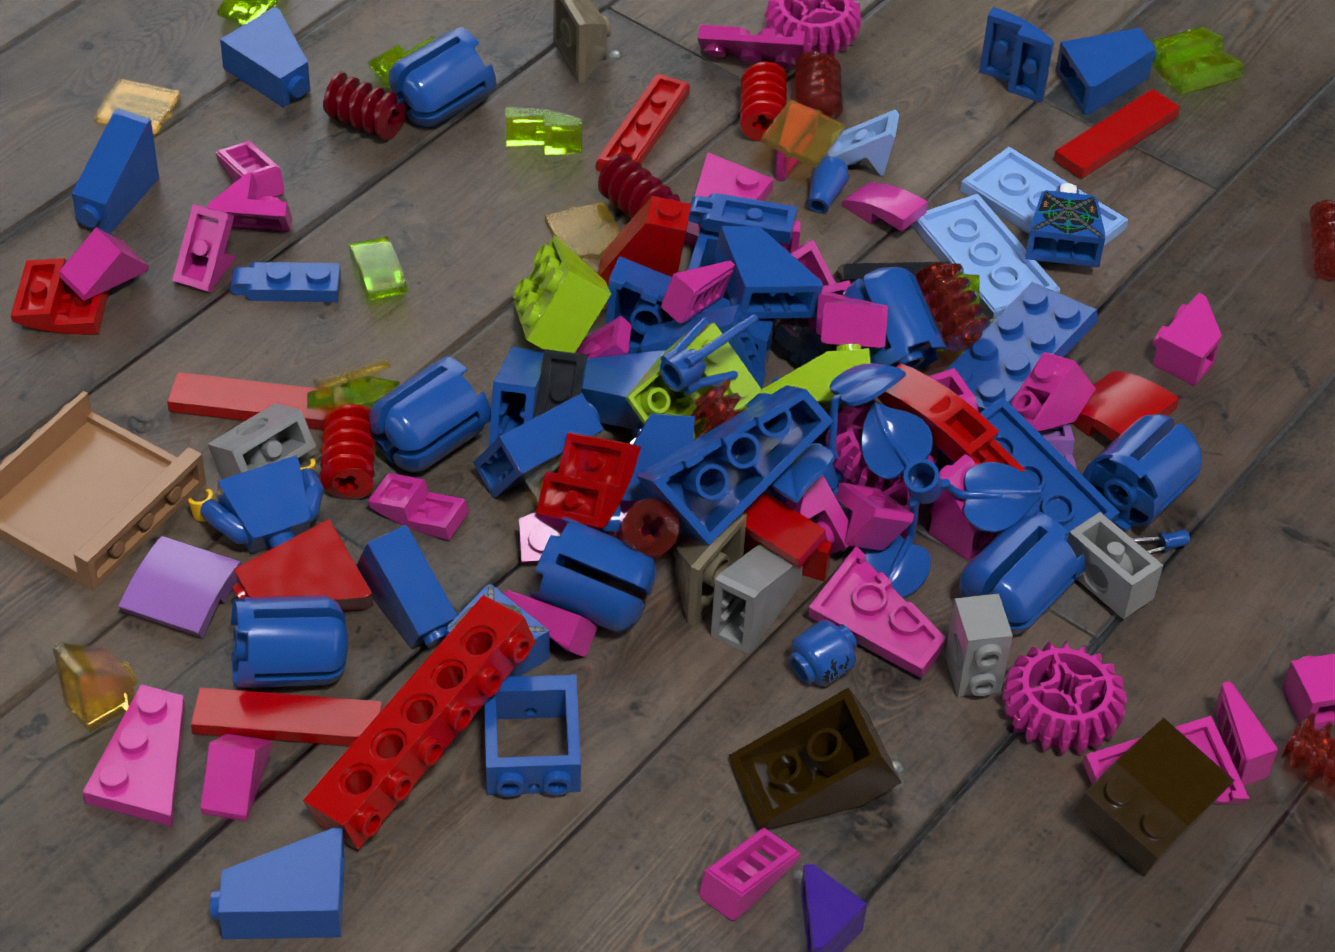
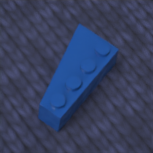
(638, 298)
(735, 462)

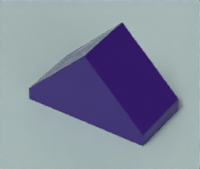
(830, 912)

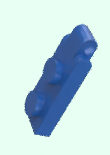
(729, 210)
(287, 282)

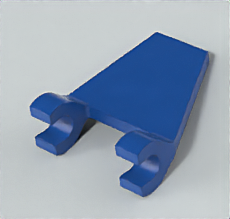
(658, 439)

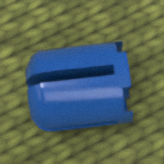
(441, 78)
(911, 328)
(428, 416)
(1146, 469)
(1026, 567)
(584, 595)
(288, 641)

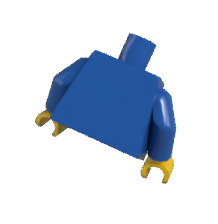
(263, 504)

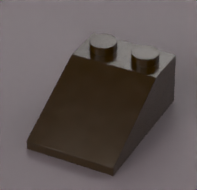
(815, 764)
(1152, 796)

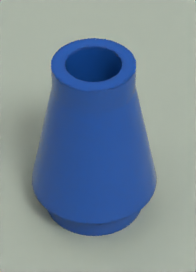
(827, 183)

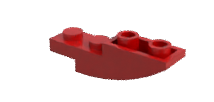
(953, 422)

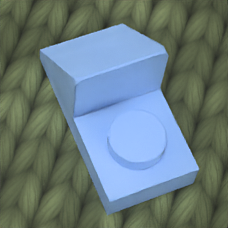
(870, 140)

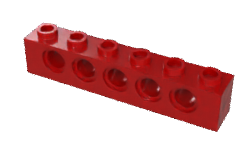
(420, 721)

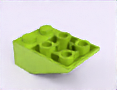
(559, 298)
(654, 396)

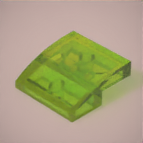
(1194, 60)

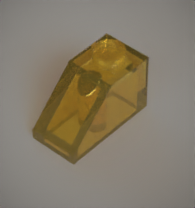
(94, 683)

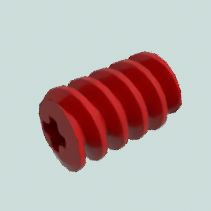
(762, 98)
(347, 452)

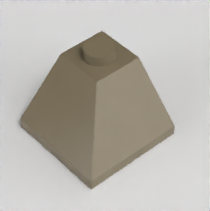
(580, 35)
(701, 563)

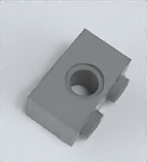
(262, 440)
(1116, 565)
(978, 645)

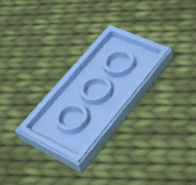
(1014, 186)
(984, 246)

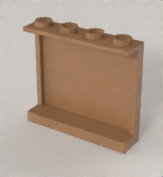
(90, 492)

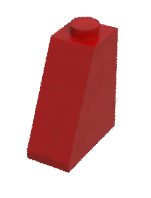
(651, 238)
(306, 566)

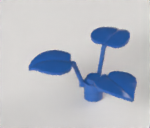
(851, 388)
(902, 443)

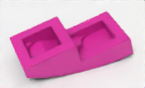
(886, 202)
(411, 504)

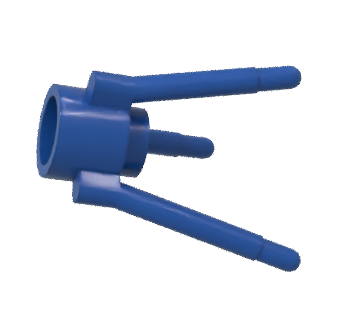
(683, 367)

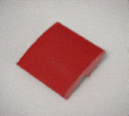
(51, 305)
(1121, 401)
(589, 480)

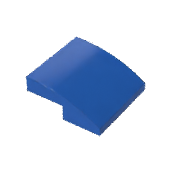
(1016, 54)

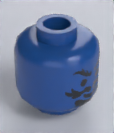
(823, 653)

